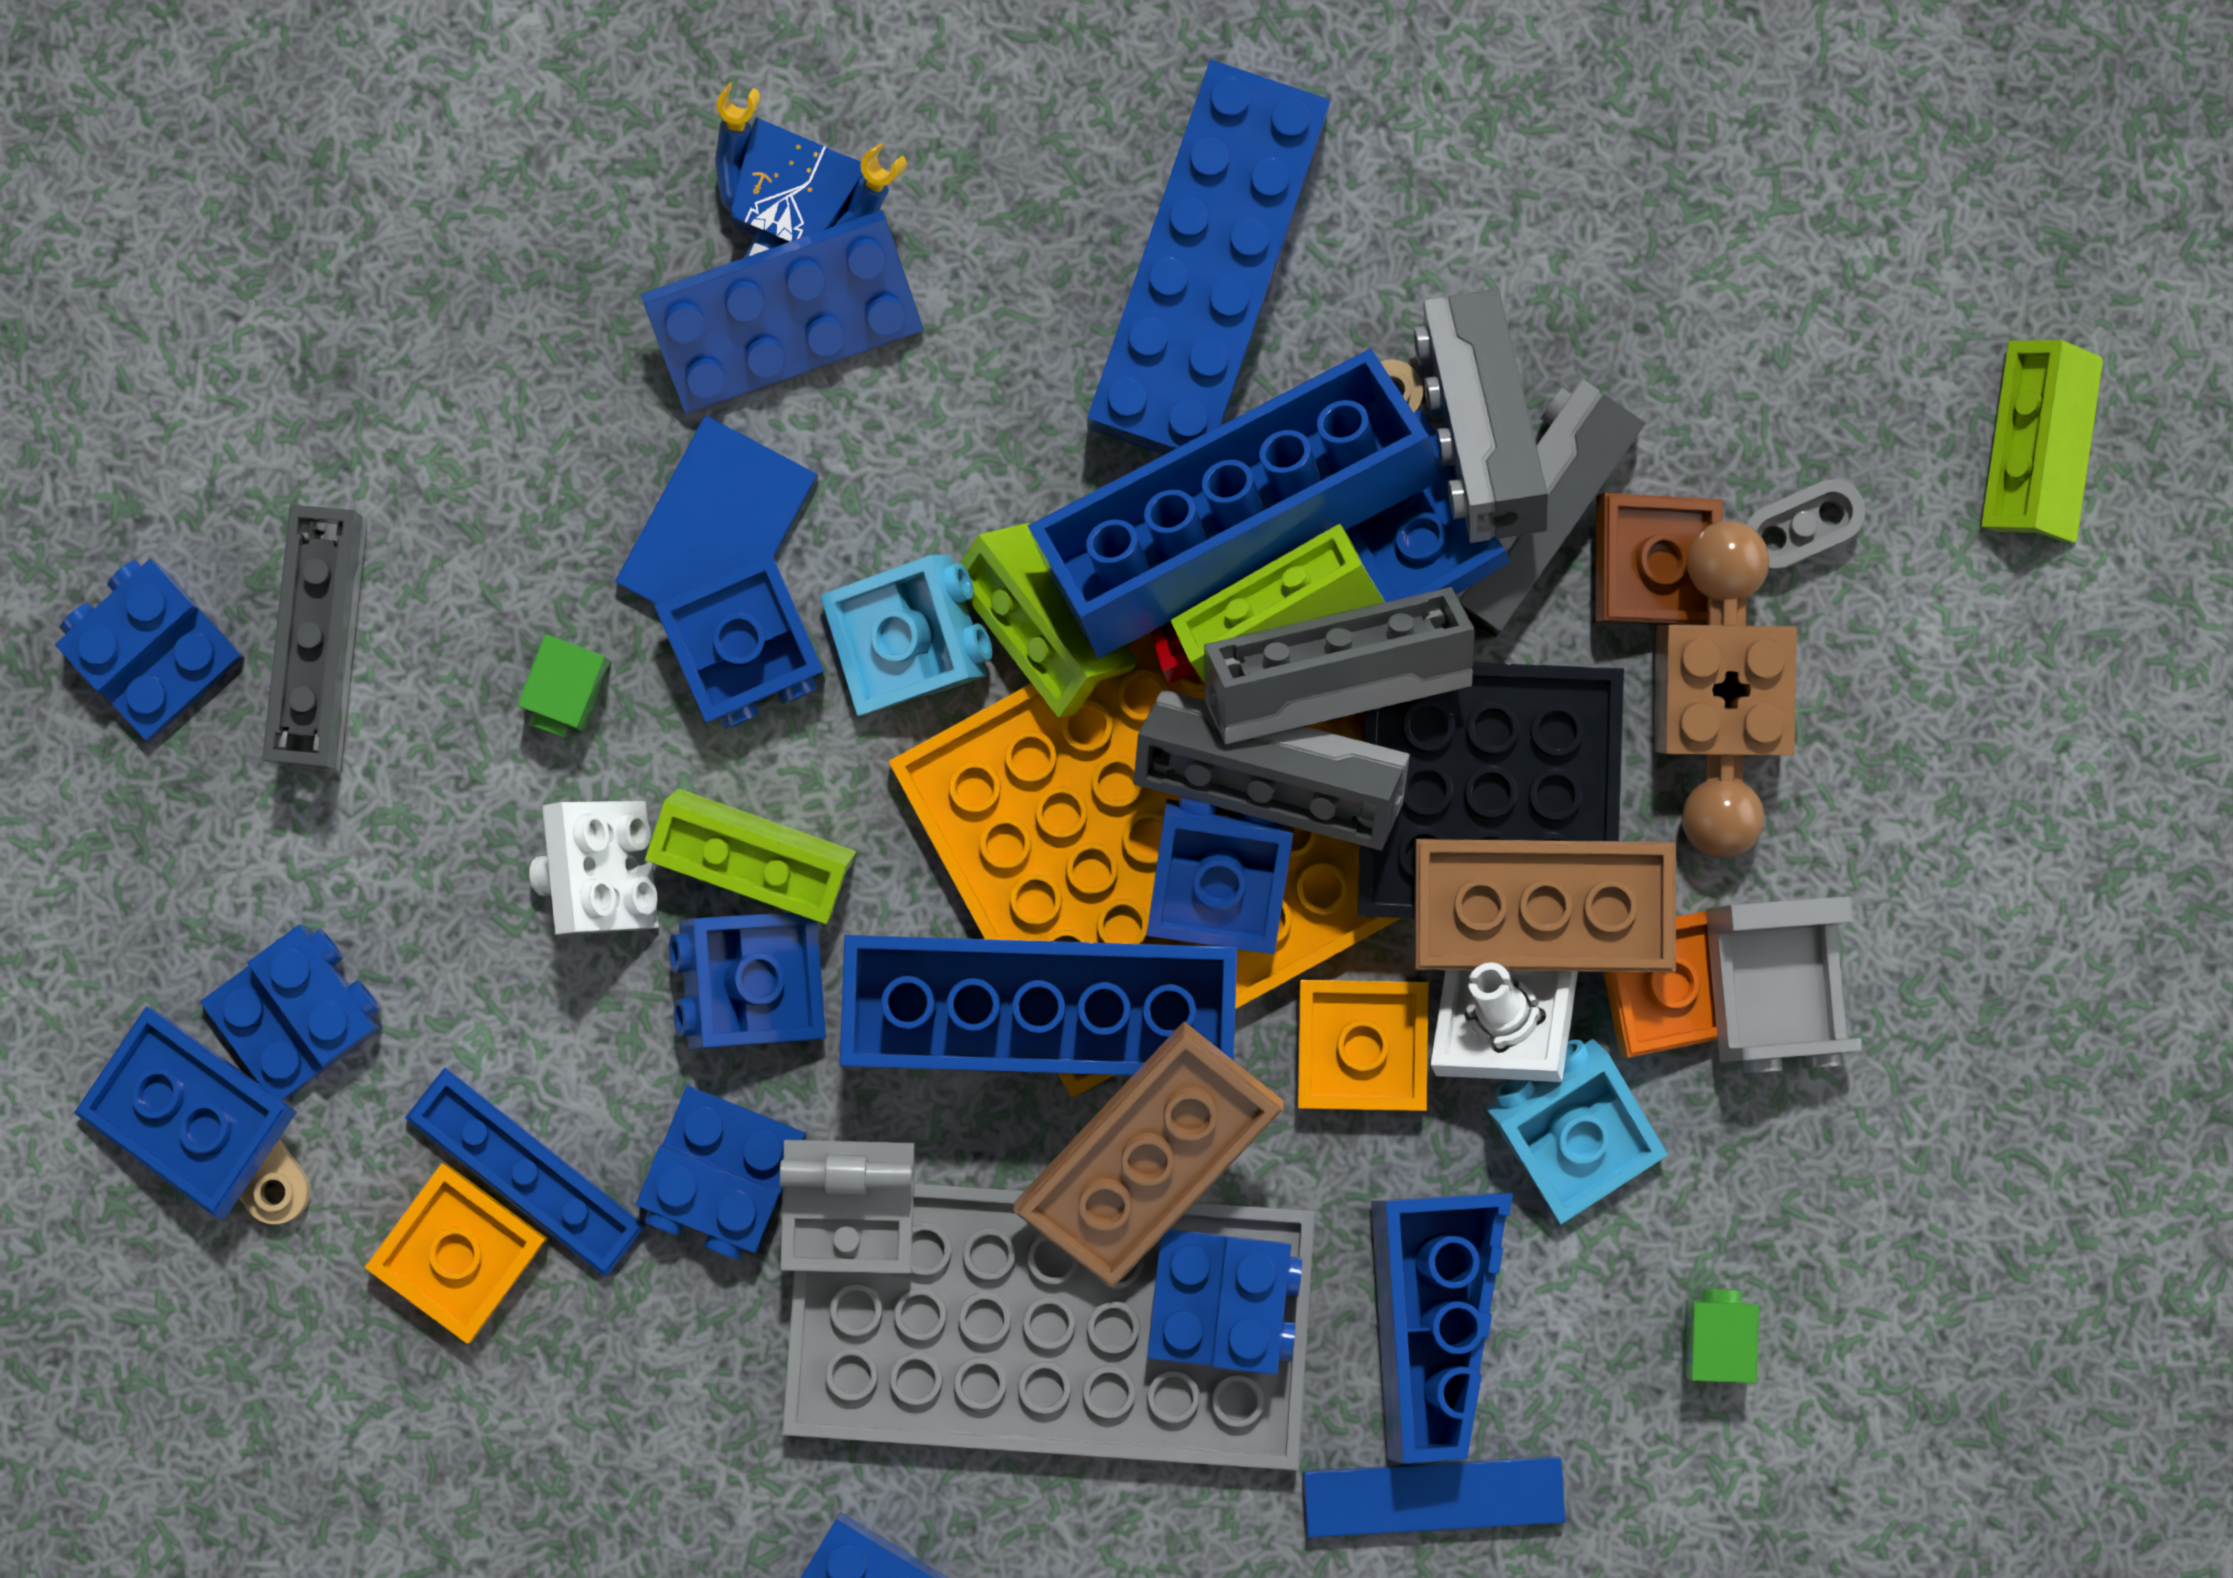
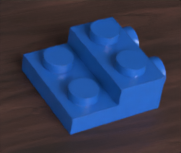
(740, 642)
(147, 647)
(1219, 877)
(748, 980)
(293, 1011)
(717, 1173)
(1223, 1301)

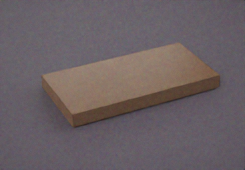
(1545, 905)
(1148, 1155)

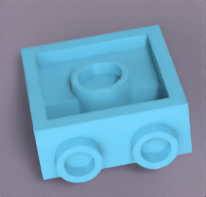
(907, 633)
(1577, 1133)

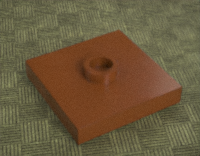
(1644, 558)

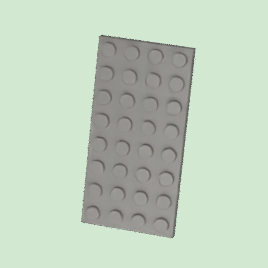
(1029, 1350)

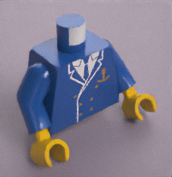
(788, 184)

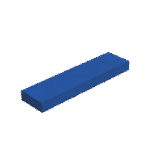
(525, 1171)
(1434, 1496)

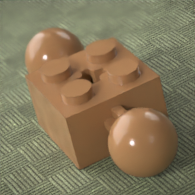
(1727, 566)

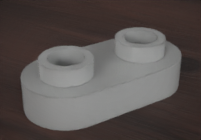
(1801, 525)

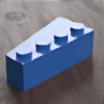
(1434, 1314)

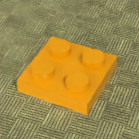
(1362, 1045)
(456, 1253)

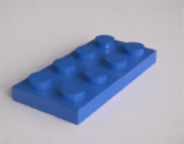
(782, 311)

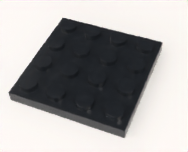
(1498, 760)

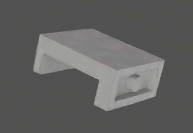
(1779, 982)

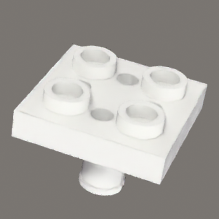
(597, 867)
(1505, 1019)

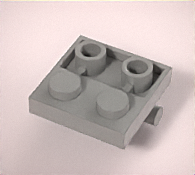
(847, 1206)

